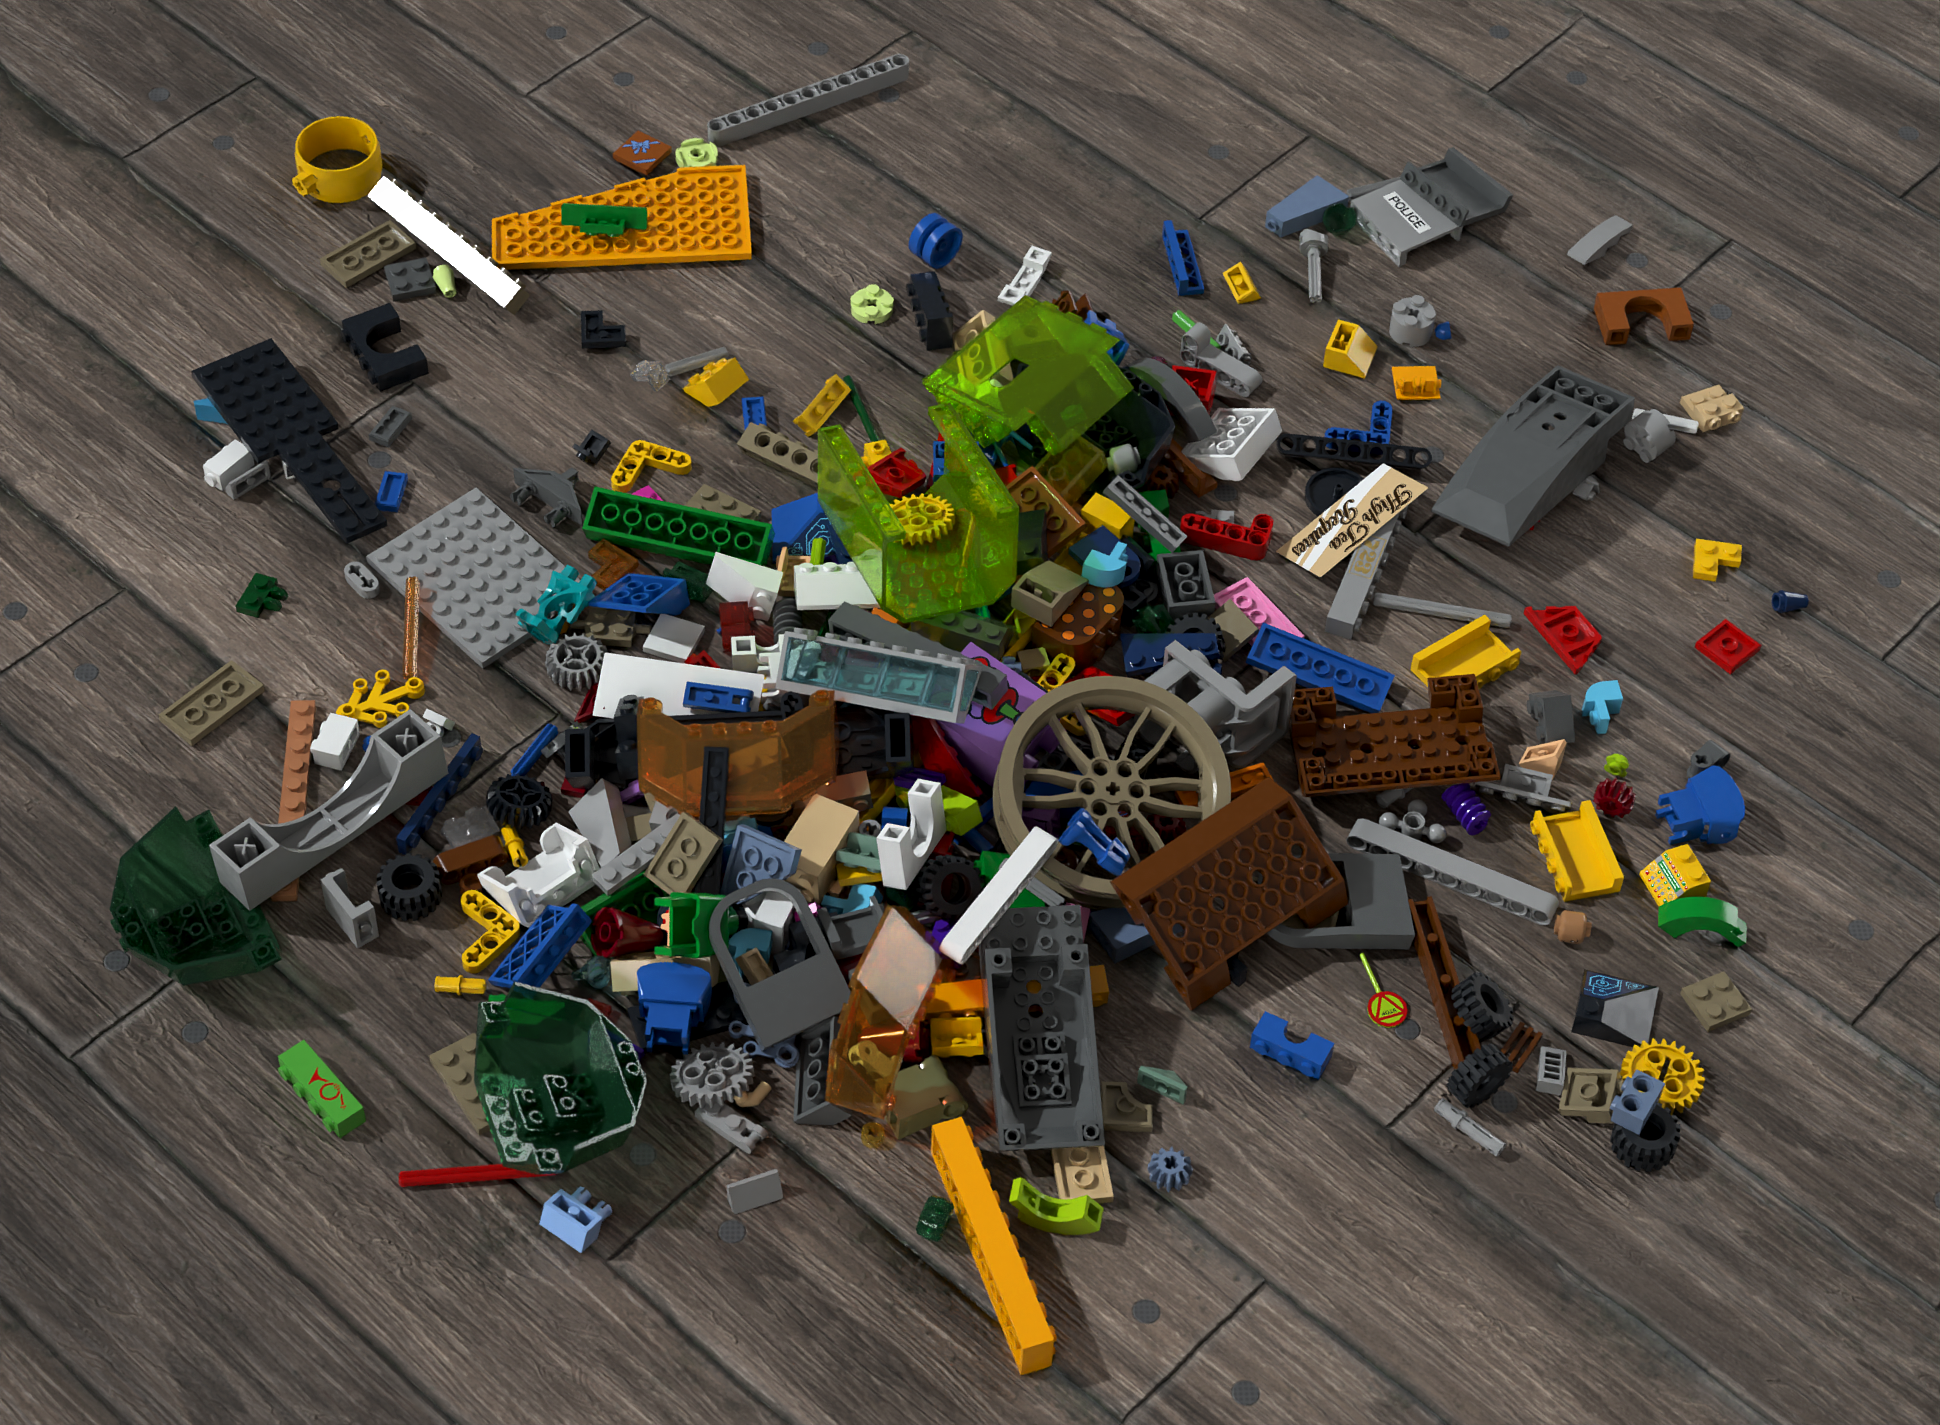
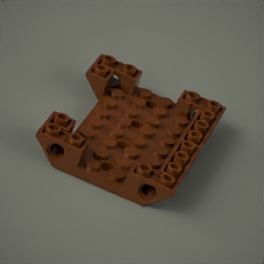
(1452, 718)
(1219, 862)

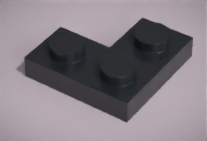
(599, 336)

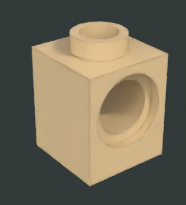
(1033, 661)

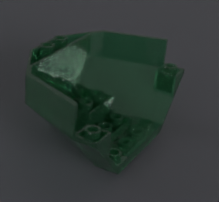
(180, 913)
(554, 1079)

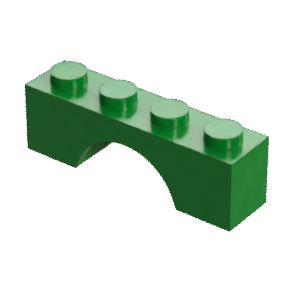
(1160, 501)

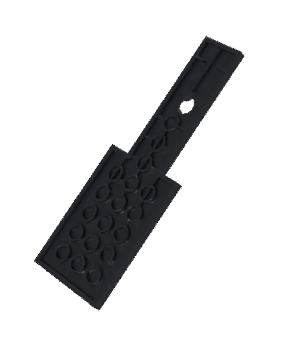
(282, 416)

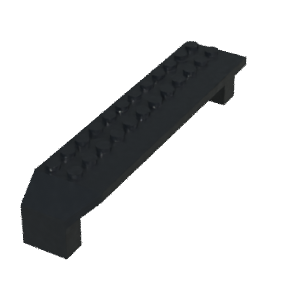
(869, 741)

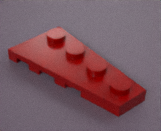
(940, 757)

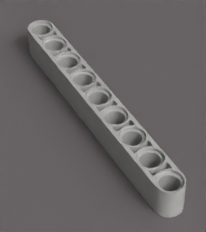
(1455, 872)

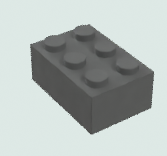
(1185, 584)

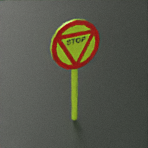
(1385, 1007)

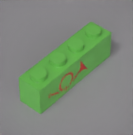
(321, 1089)

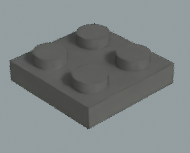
(409, 279)

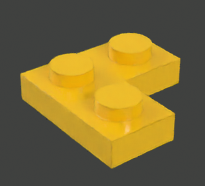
(1711, 554)

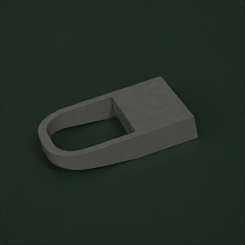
(1375, 912)
(794, 997)

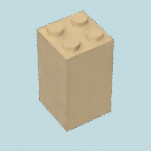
(819, 834)

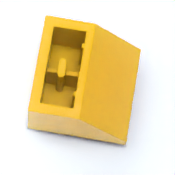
(1349, 350)
(716, 381)

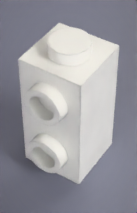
(227, 465)

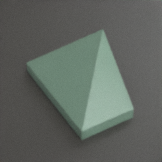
(1163, 1082)

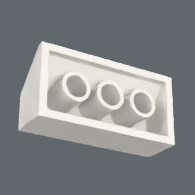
(829, 586)

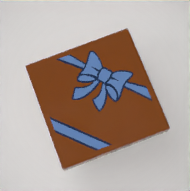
(642, 152)

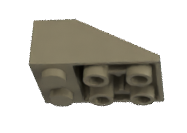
(1046, 592)

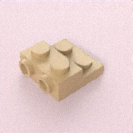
(1712, 408)

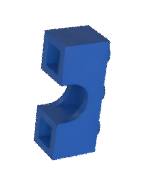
(1308, 1057)

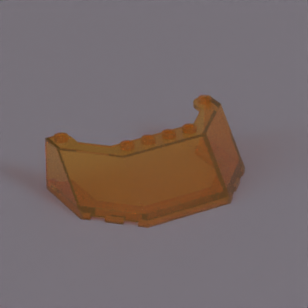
(768, 761)
(884, 1011)

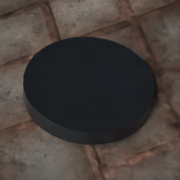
(1328, 487)

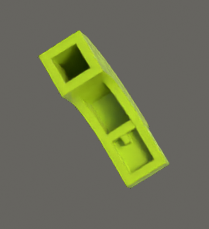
(1055, 1215)

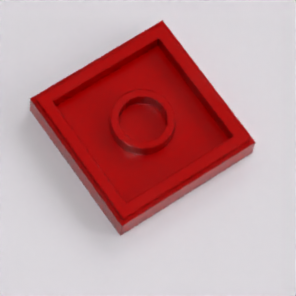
(1728, 646)

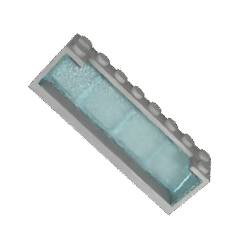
(878, 675)

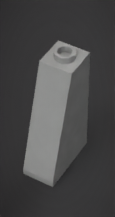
(602, 821)

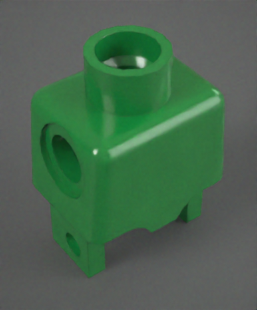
(690, 924)

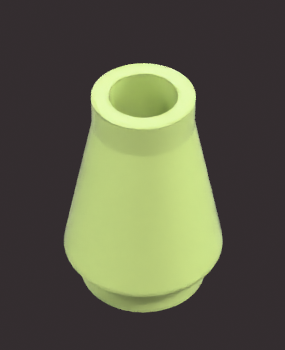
(444, 277)

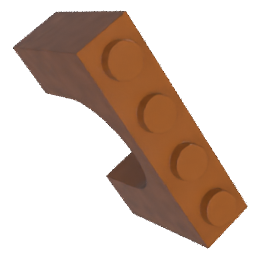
(1665, 304)

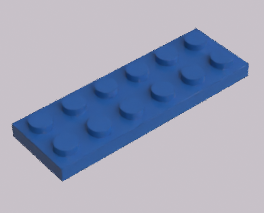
(1321, 667)

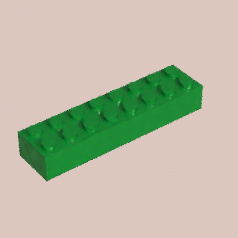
(675, 529)

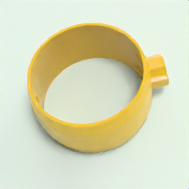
(342, 184)

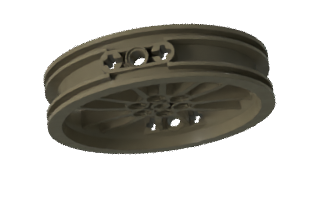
(1111, 694)

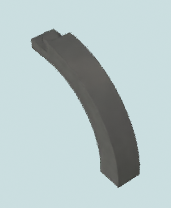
(1177, 396)

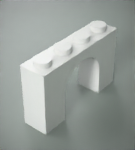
(907, 848)

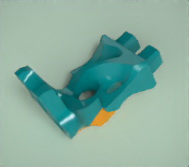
(568, 602)

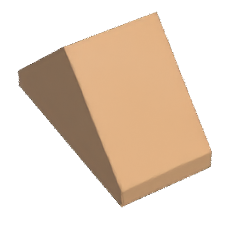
(1544, 757)

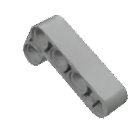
(1230, 372)

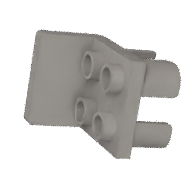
(1239, 721)

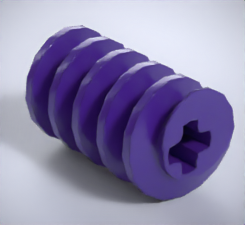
(1467, 808)

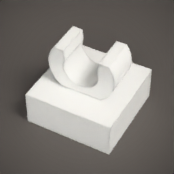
(438, 721)

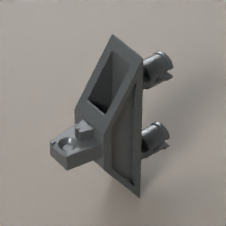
(552, 489)

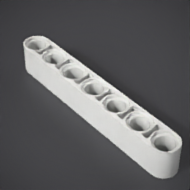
(998, 895)

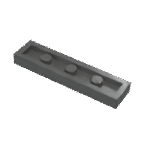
(1145, 514)

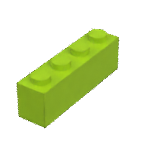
(960, 810)

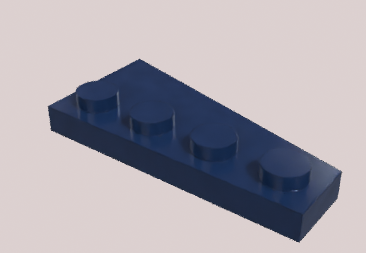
(1146, 651)

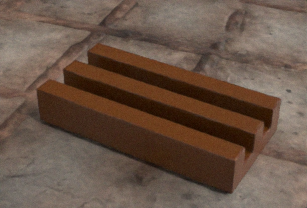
(1528, 1032)

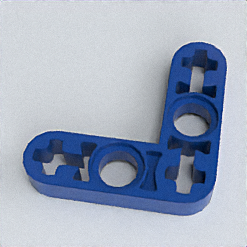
(1373, 435)

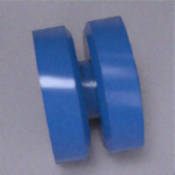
(935, 240)

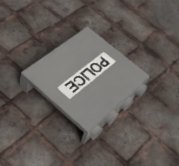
(1401, 220)

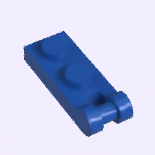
(716, 698)

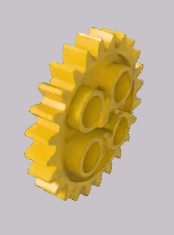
(924, 517)
(1685, 1084)

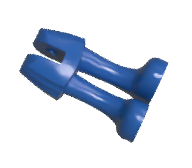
(1109, 853)

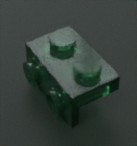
(694, 578)

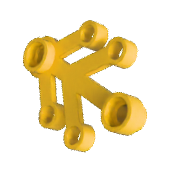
(413, 689)

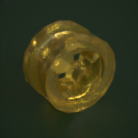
(870, 1141)

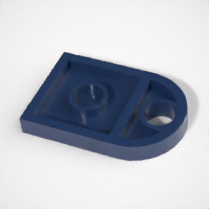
(1104, 542)

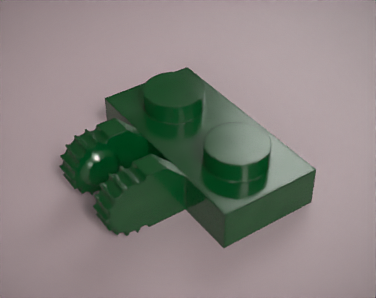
(260, 595)

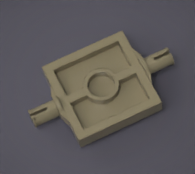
(611, 626)

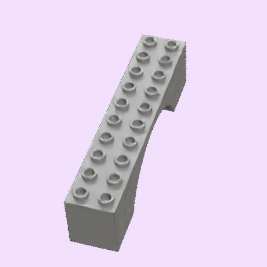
(397, 766)

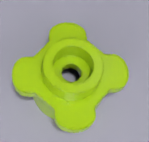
(1616, 765)

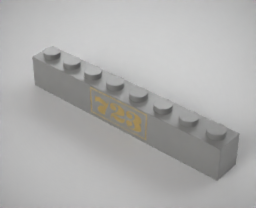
(1360, 579)

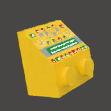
(1675, 876)

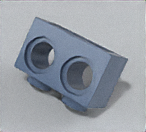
(1639, 1102)

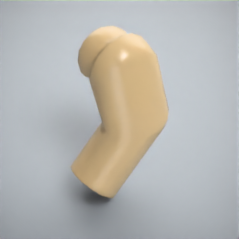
(753, 1098)

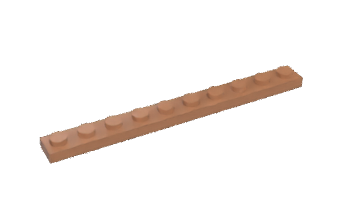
(296, 775)

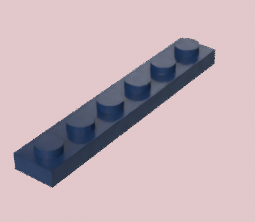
(438, 795)

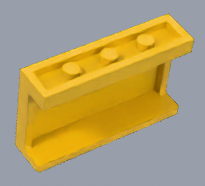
(1465, 652)
(1577, 853)

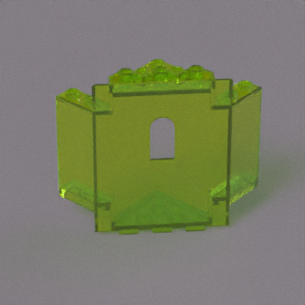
(1058, 394)

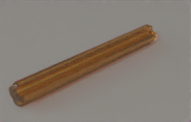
(411, 627)

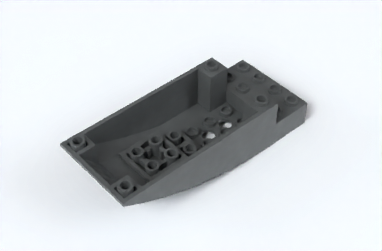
(1525, 468)
(1052, 1049)

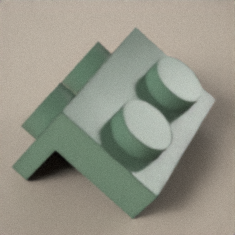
(860, 851)

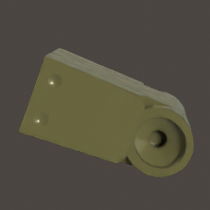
(924, 1098)

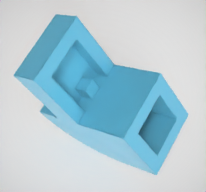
(1105, 569)
(1600, 701)
(857, 899)
(749, 939)

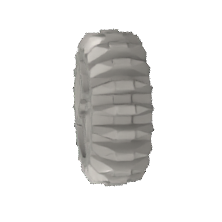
(577, 656)

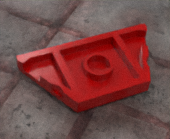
(896, 474)
(1566, 633)

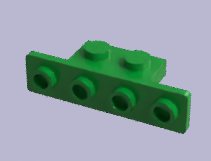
(603, 218)

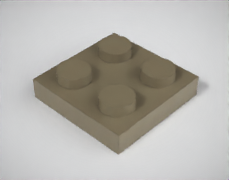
(1716, 1001)

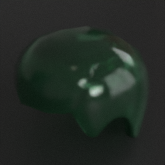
(1339, 219)

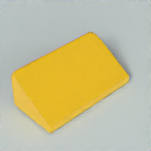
(1241, 284)

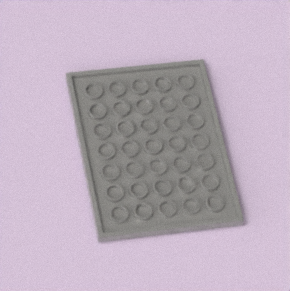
(472, 574)

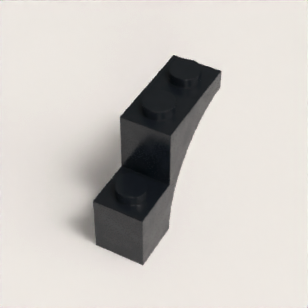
(626, 730)
(800, 944)

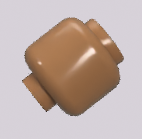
(1572, 927)

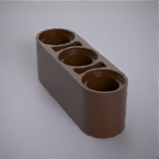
(470, 859)

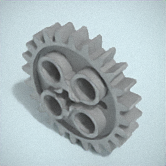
(712, 1075)

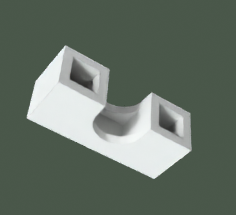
(746, 653)

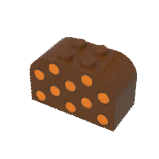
(1084, 628)

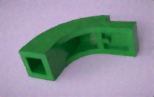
(1702, 914)

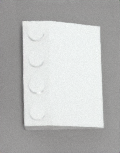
(1238, 444)

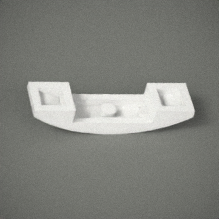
(1028, 276)

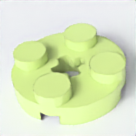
(706, 153)
(872, 295)

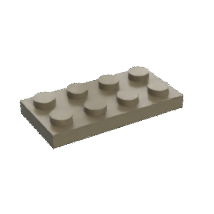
(368, 253)
(211, 703)
(456, 1068)

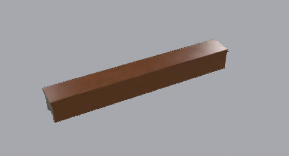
(1441, 979)

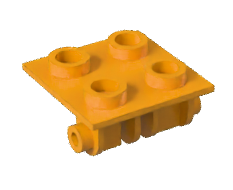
(1416, 383)

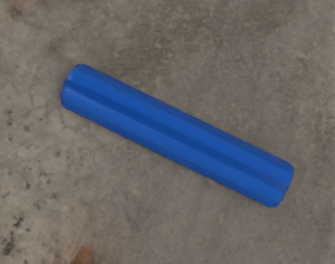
(534, 751)

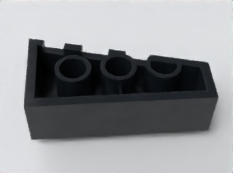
(931, 311)

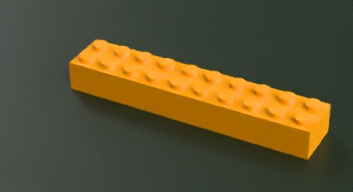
(993, 1246)

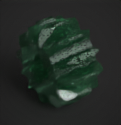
(934, 1218)

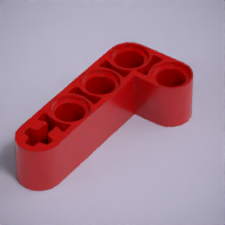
(1228, 537)

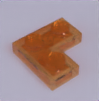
(614, 563)

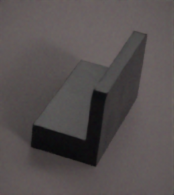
(1145, 559)

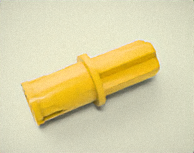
(514, 845)
(460, 985)

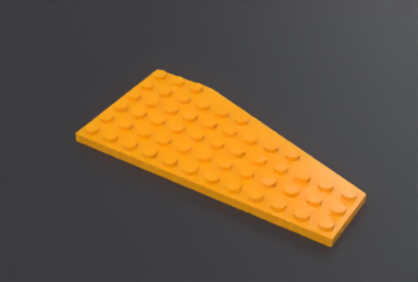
(689, 219)

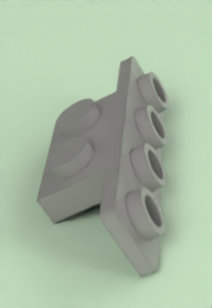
(1525, 784)

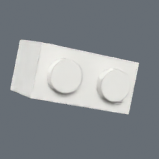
(335, 741)

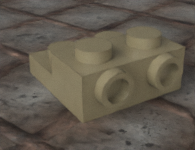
(1590, 1093)

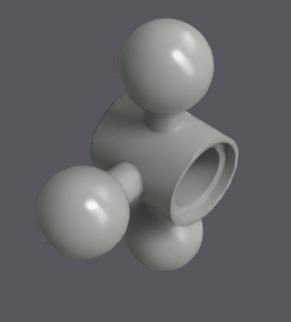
(1414, 823)

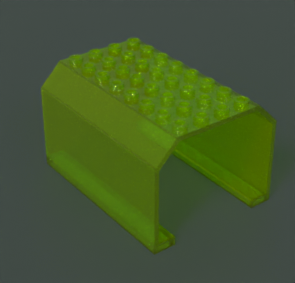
(936, 578)

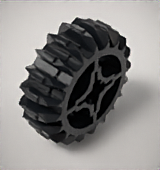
(519, 801)

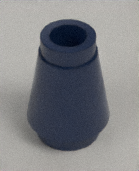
(1788, 601)

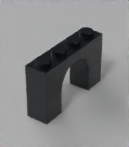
(382, 369)

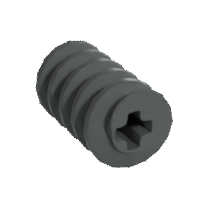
(786, 617)

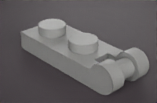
(731, 1126)

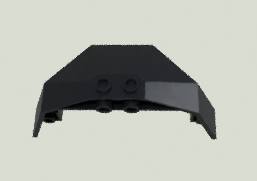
(1135, 420)

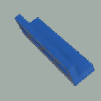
(1178, 263)

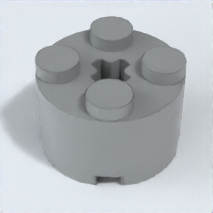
(1412, 321)
(1649, 435)

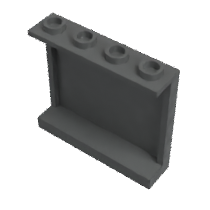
(1458, 188)

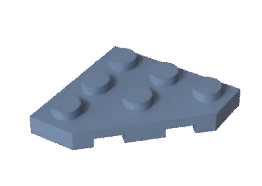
(756, 858)

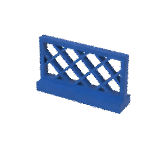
(553, 946)

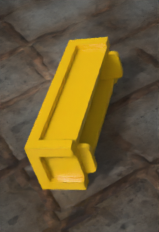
(822, 405)

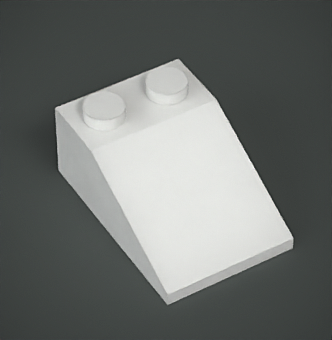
(745, 581)

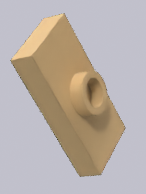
(754, 966)

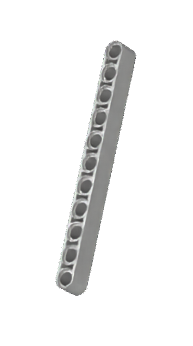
(808, 100)

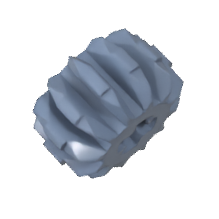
(1170, 1169)

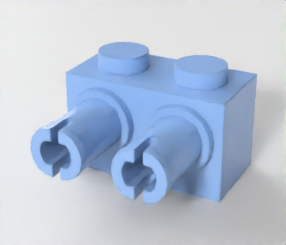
(572, 1220)

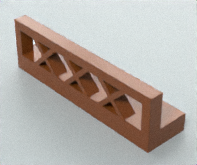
(1195, 479)

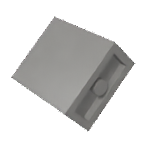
(356, 922)

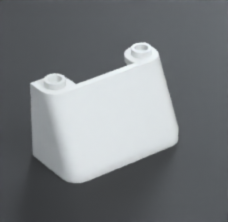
(547, 879)

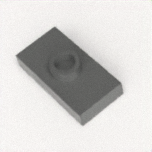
(390, 426)

